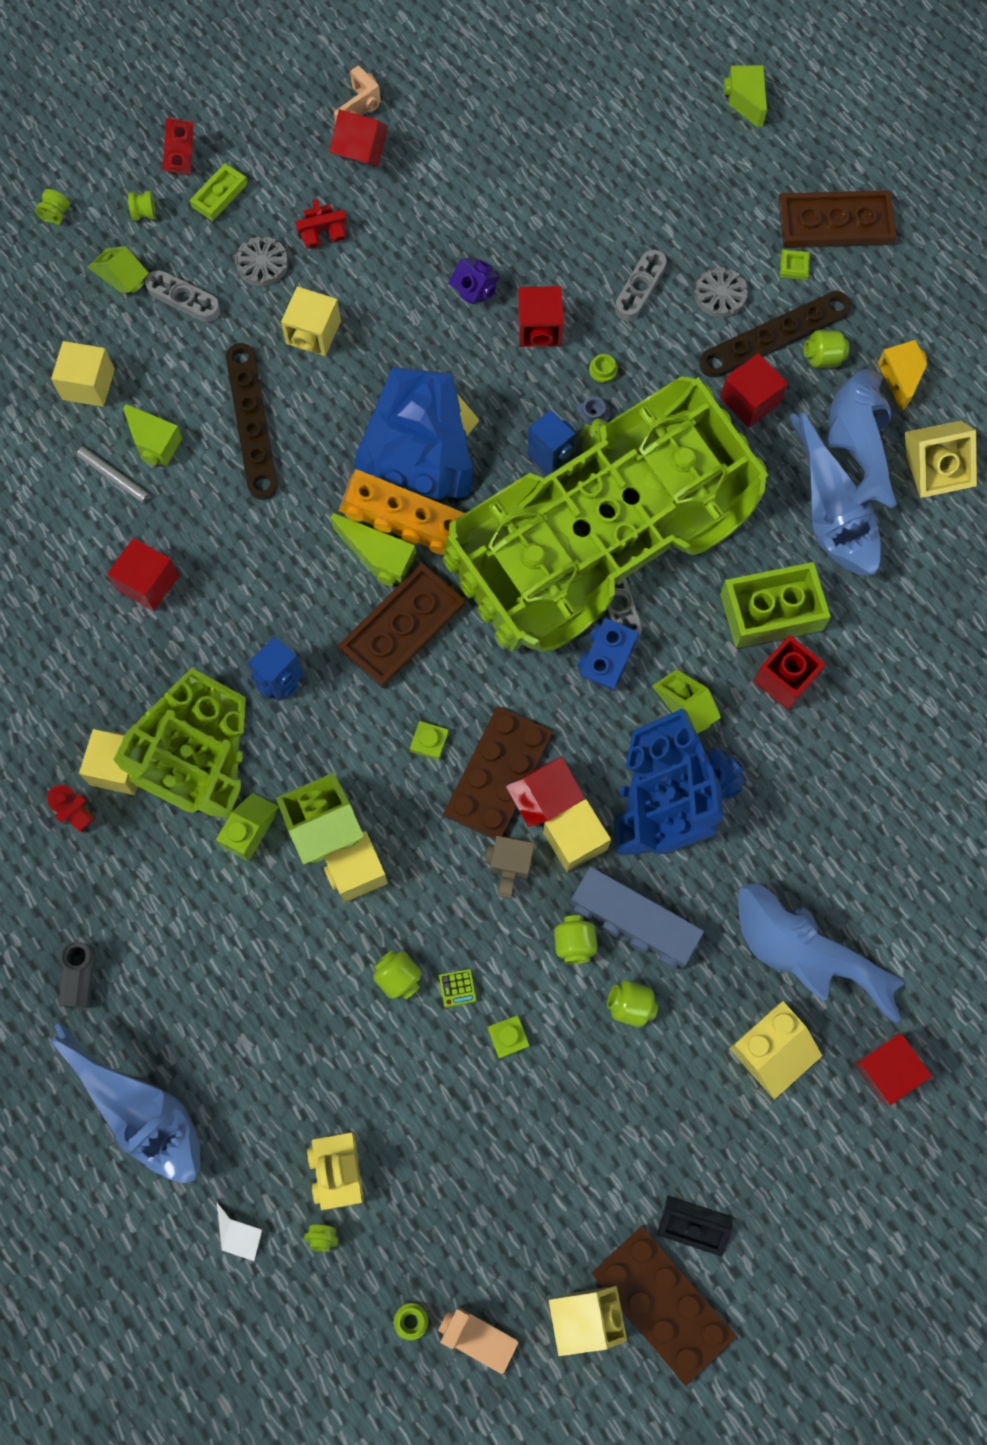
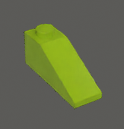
(381, 553)

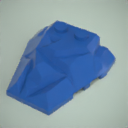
(418, 436)
(671, 791)

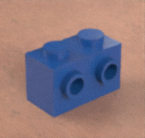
(551, 442)
(608, 654)
(276, 670)

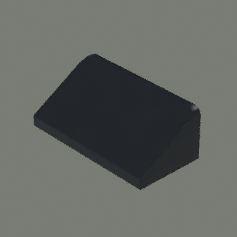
(695, 1225)

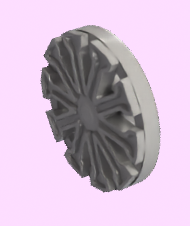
(261, 261)
(720, 292)

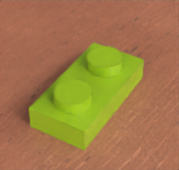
(218, 192)

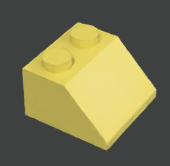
(942, 458)
(777, 1050)

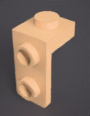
(368, 93)
(477, 1339)

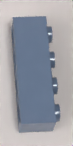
(636, 918)

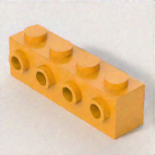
(397, 511)

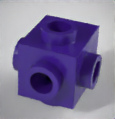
(474, 280)

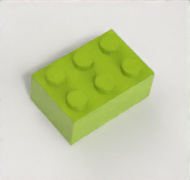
(774, 605)
(319, 819)

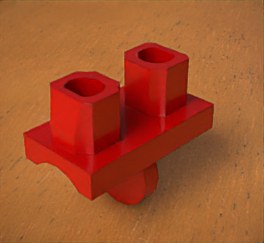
(178, 146)
(320, 219)
(69, 807)

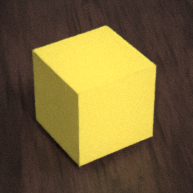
(311, 321)
(83, 373)
(98, 764)
(576, 835)
(355, 870)
(587, 1321)

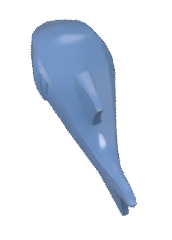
(857, 432)
(840, 529)
(794, 946)
(141, 1115)

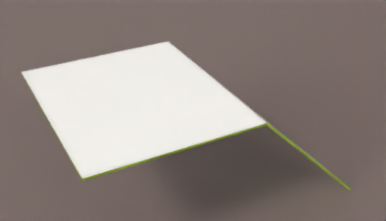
(238, 1237)

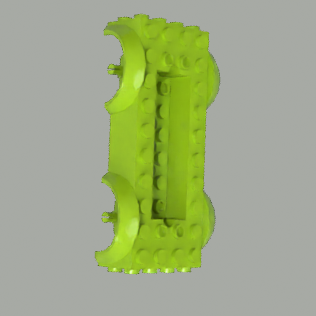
(550, 585)

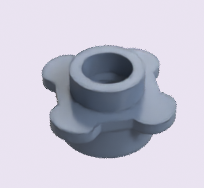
(590, 404)

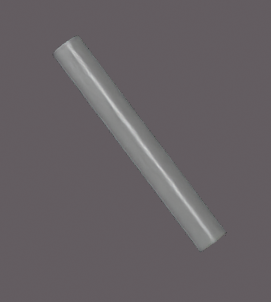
(112, 474)

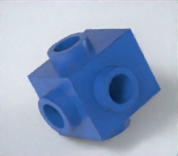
(728, 772)

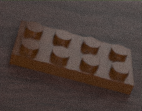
(837, 218)
(402, 625)
(504, 754)
(664, 1305)

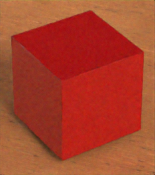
(358, 138)
(540, 316)
(753, 390)
(143, 574)
(789, 672)
(545, 792)
(893, 1069)

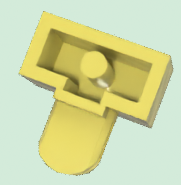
(336, 1171)

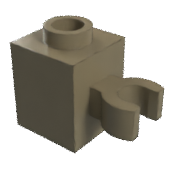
(511, 860)

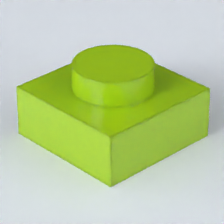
(429, 740)
(508, 1037)

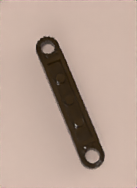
(775, 333)
(251, 421)

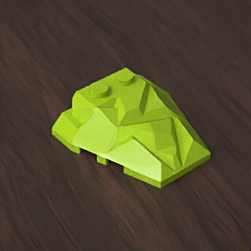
(188, 746)

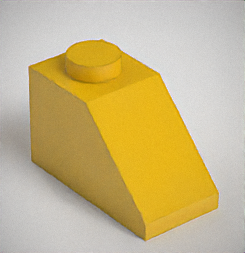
(902, 370)

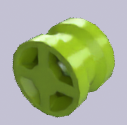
(141, 205)
(52, 206)

